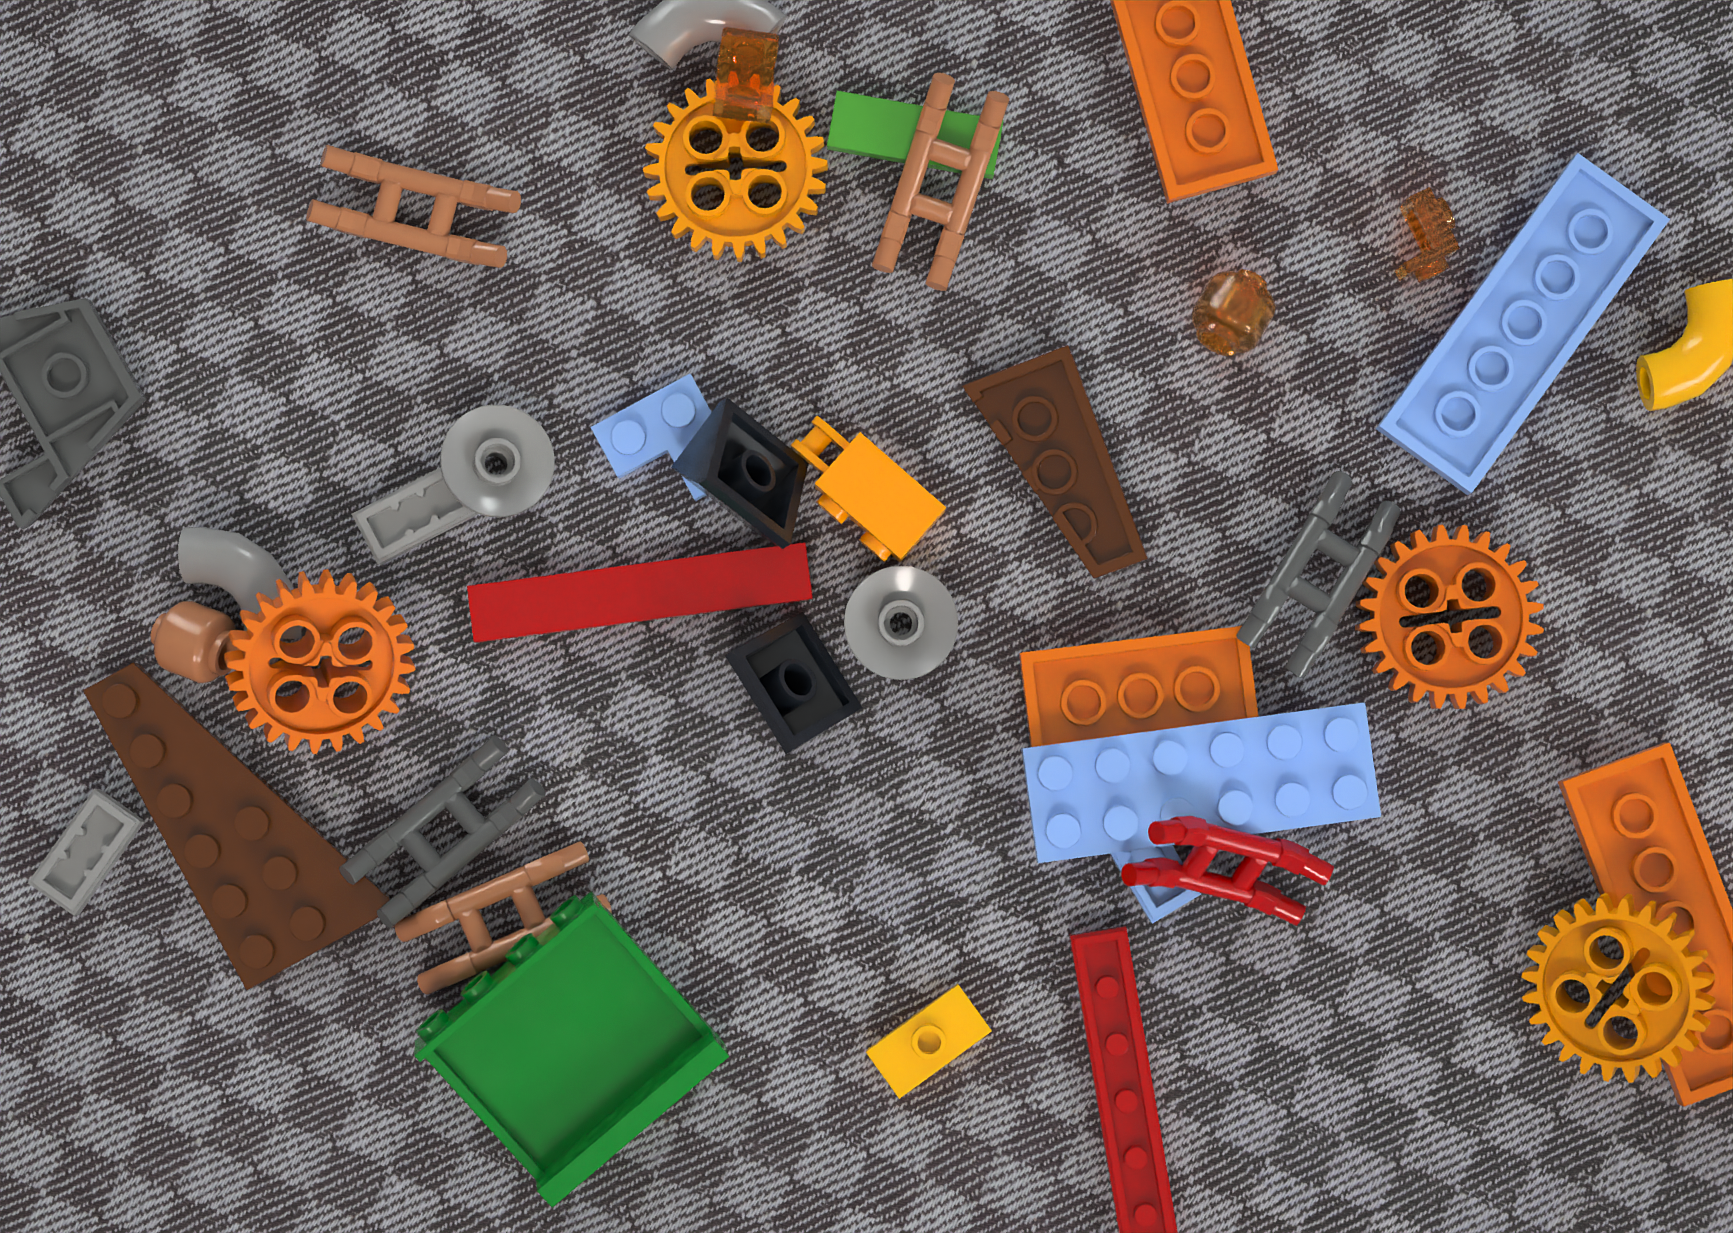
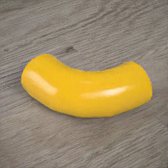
(1698, 356)

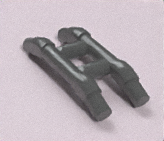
(1288, 583)
(407, 833)

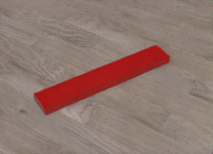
(639, 592)
(1122, 1081)

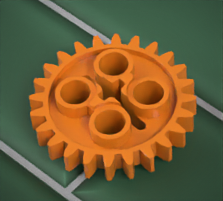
(326, 614)
(1455, 666)

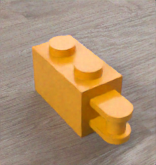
(870, 492)

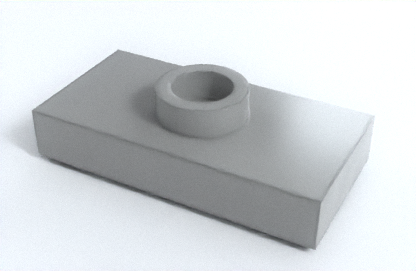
(410, 517)
(86, 852)

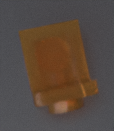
(745, 75)
(1431, 226)

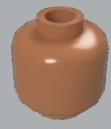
(193, 641)

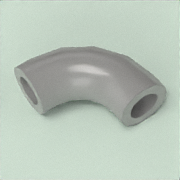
(680, 25)
(234, 565)

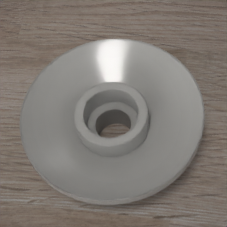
(511, 437)
(907, 592)

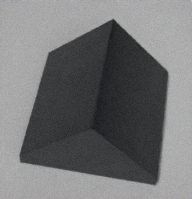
(746, 472)
(793, 682)

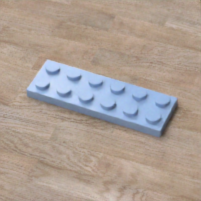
(1522, 324)
(1231, 773)

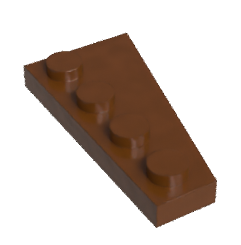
(1056, 442)

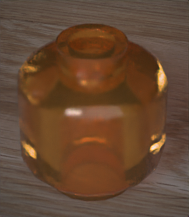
(1233, 312)

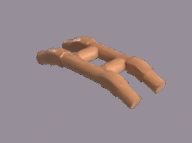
(970, 161)
(395, 179)
(467, 908)

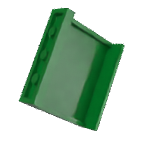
(571, 1046)

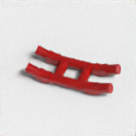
(1243, 883)

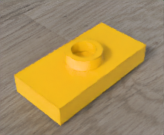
(928, 1040)

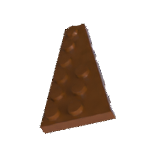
(242, 847)

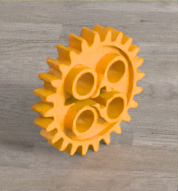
(737, 219)
(1660, 1020)

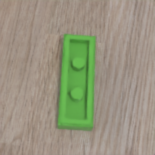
(887, 127)

